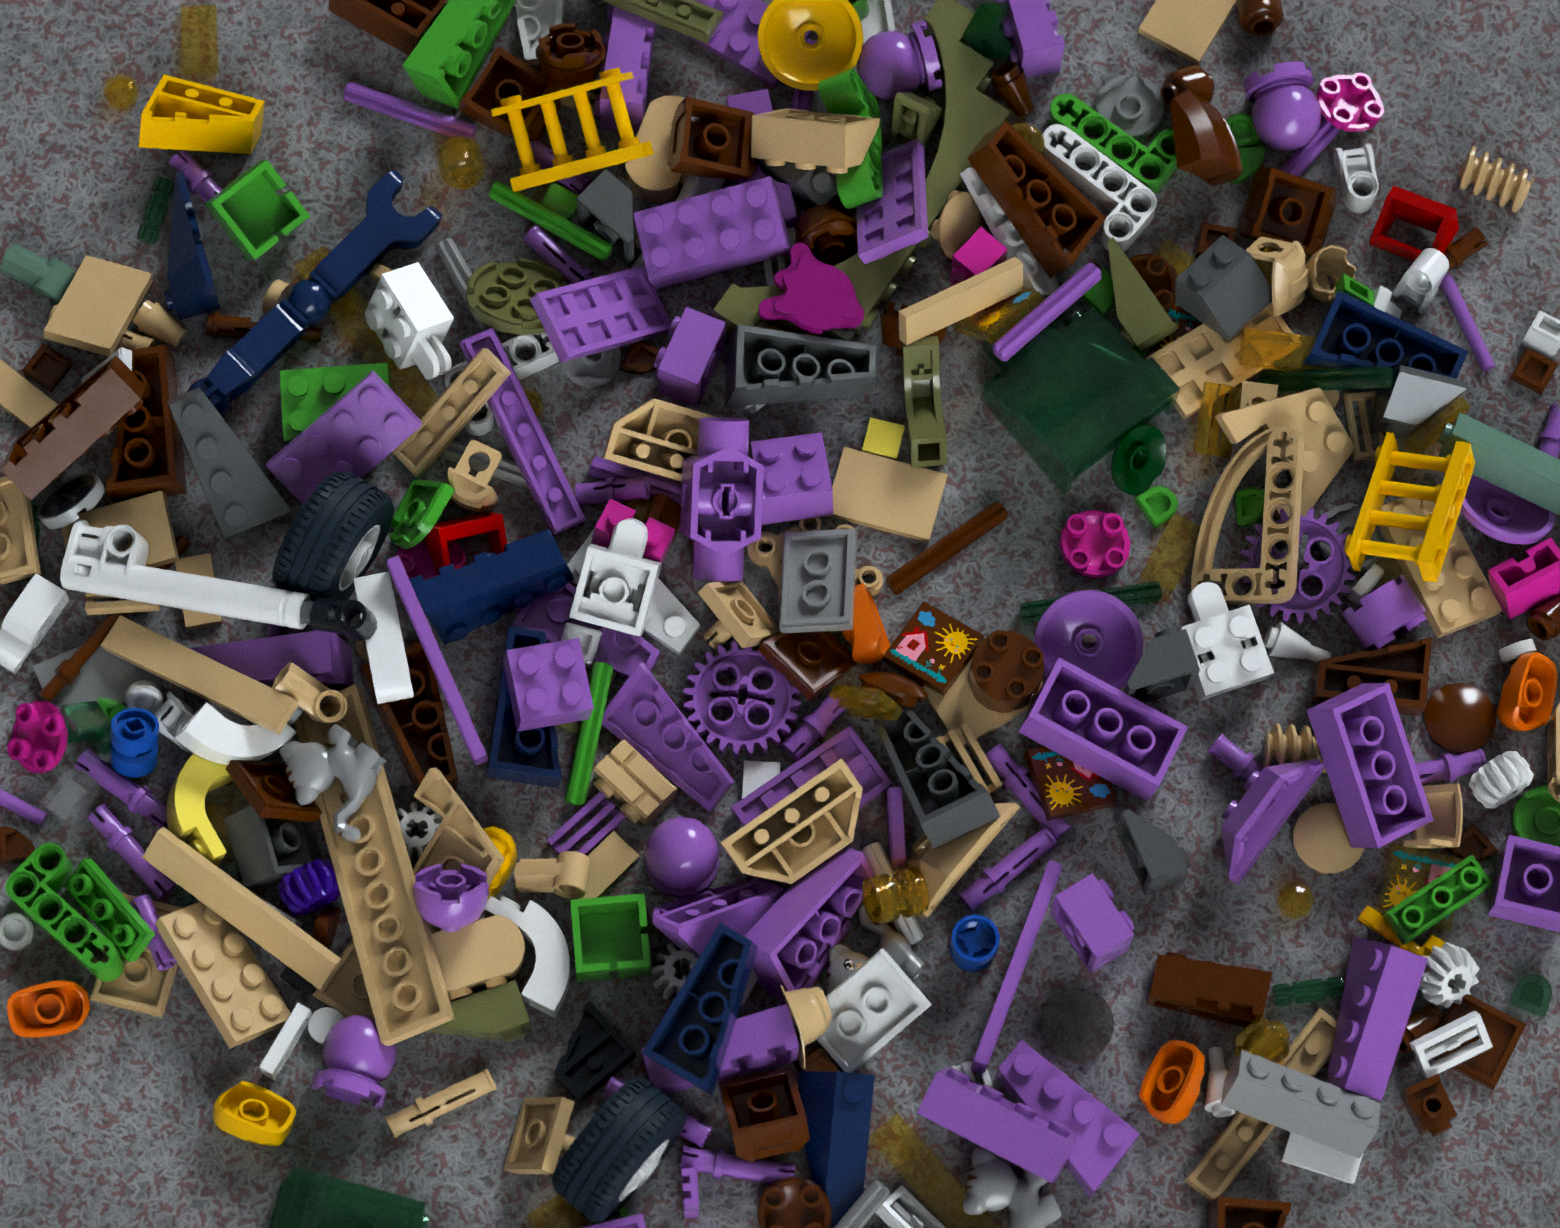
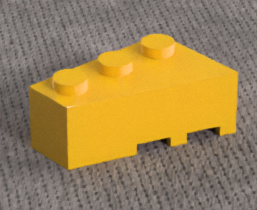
(200, 118)

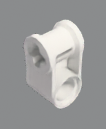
(1357, 171)
(1422, 279)
(173, 717)

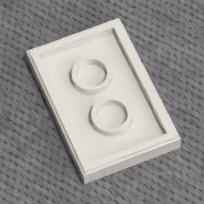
(870, 1011)

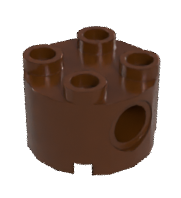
(1006, 671)

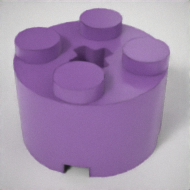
(1384, 613)

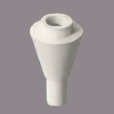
(1288, 644)
(1215, 1084)

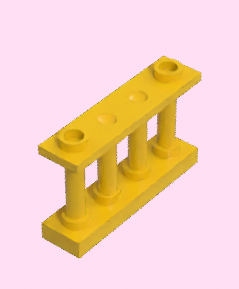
(596, 155)
(1437, 526)

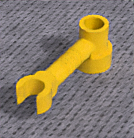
(1378, 924)

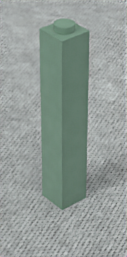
(1506, 461)

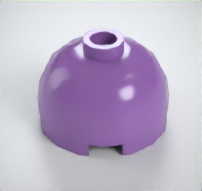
(450, 896)

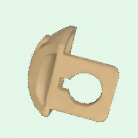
(1289, 272)
(471, 491)
(1447, 813)

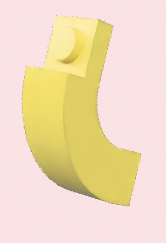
(186, 806)

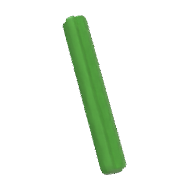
(550, 221)
(589, 735)

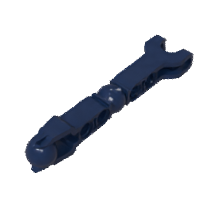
(312, 298)

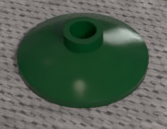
(1138, 459)

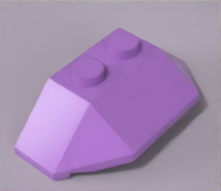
(1263, 811)
(694, 918)

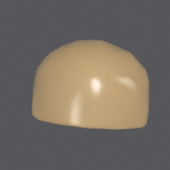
(1324, 262)

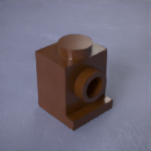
(1415, 1103)

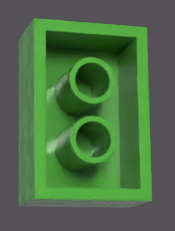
(314, 390)

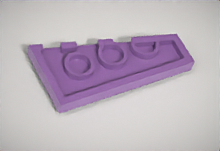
(616, 648)
(665, 738)

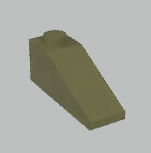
(914, 118)
(1136, 305)
(489, 1015)

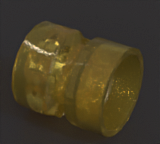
(890, 897)

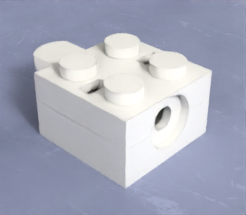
(411, 320)
(617, 581)
(1225, 643)

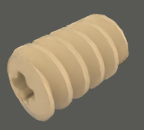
(1495, 179)
(1290, 745)

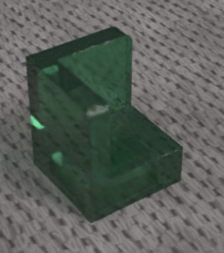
(985, 31)
(87, 722)

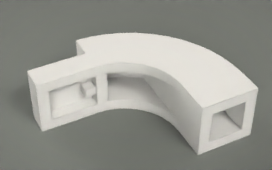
(222, 740)
(552, 969)

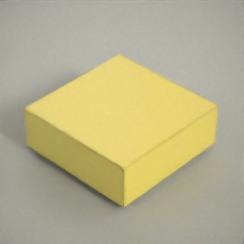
(883, 438)

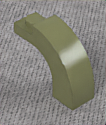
(923, 403)

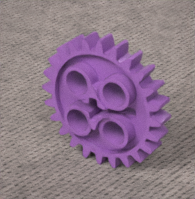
(1330, 572)
(738, 730)

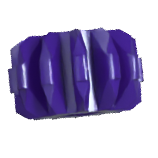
(309, 887)

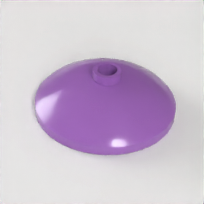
(1504, 514)
(1094, 613)

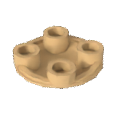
(957, 222)
(1323, 840)

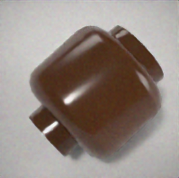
(1259, 16)
(1187, 78)

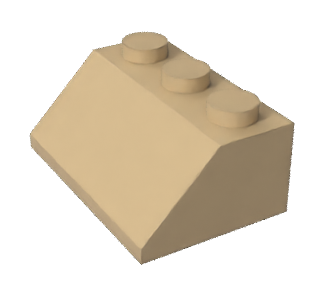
(812, 139)

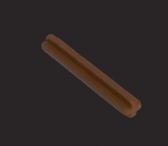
(946, 547)

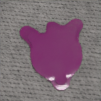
(813, 295)

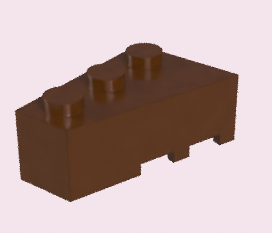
(392, 21)
(1399, 665)
(1209, 989)

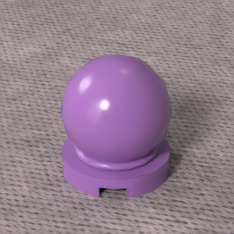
(899, 62)
(1284, 107)
(682, 857)
(355, 1062)

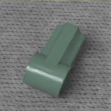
(42, 275)

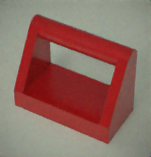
(1416, 211)
(485, 522)

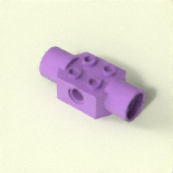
(721, 499)

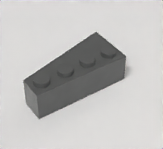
(226, 471)

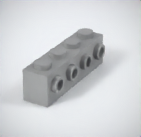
(1300, 1104)

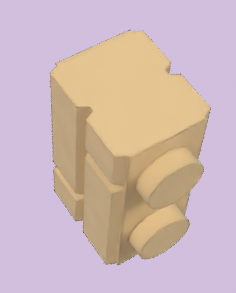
(633, 783)

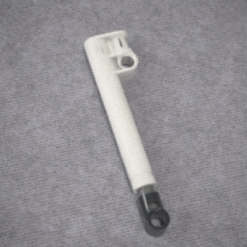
(100, 567)

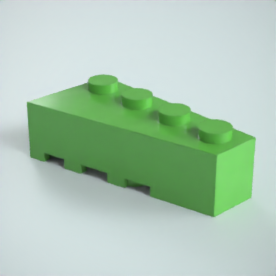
(455, 48)

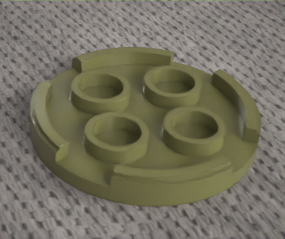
(502, 294)

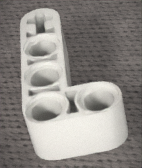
(1093, 182)
(522, 368)
(386, 645)

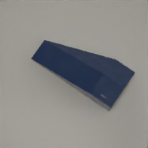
(188, 269)
(839, 1128)

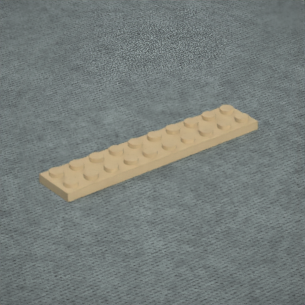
(378, 892)

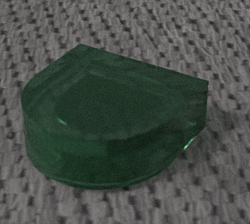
(1532, 995)

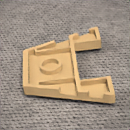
(1311, 416)
(459, 835)

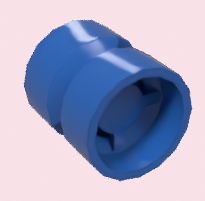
(134, 742)
(974, 943)

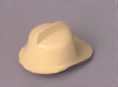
(809, 1016)

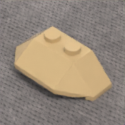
(655, 438)
(800, 828)
(949, 862)

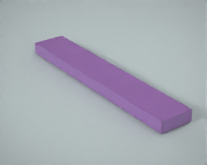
(528, 442)
(436, 660)
(1016, 967)

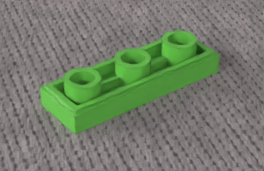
(109, 910)
(1423, 911)

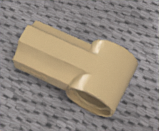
(309, 693)
(562, 875)

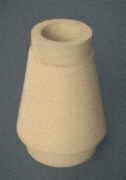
(159, 323)

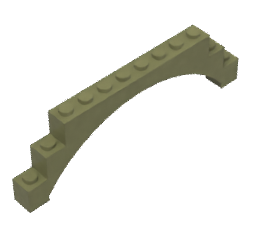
(964, 122)

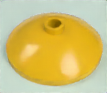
(805, 64)

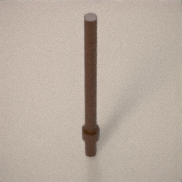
(70, 669)

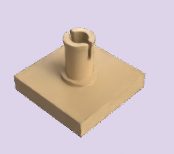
(737, 615)
(540, 1135)

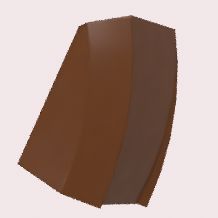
(502, 79)
(711, 140)
(1203, 140)
(1287, 209)
(765, 1114)

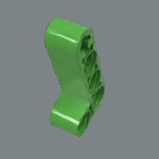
(850, 96)
(1114, 139)
(68, 921)

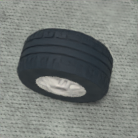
(333, 538)
(618, 1149)

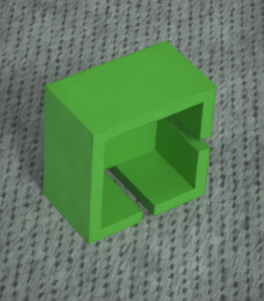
(253, 210)
(610, 937)

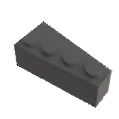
(794, 367)
(937, 785)

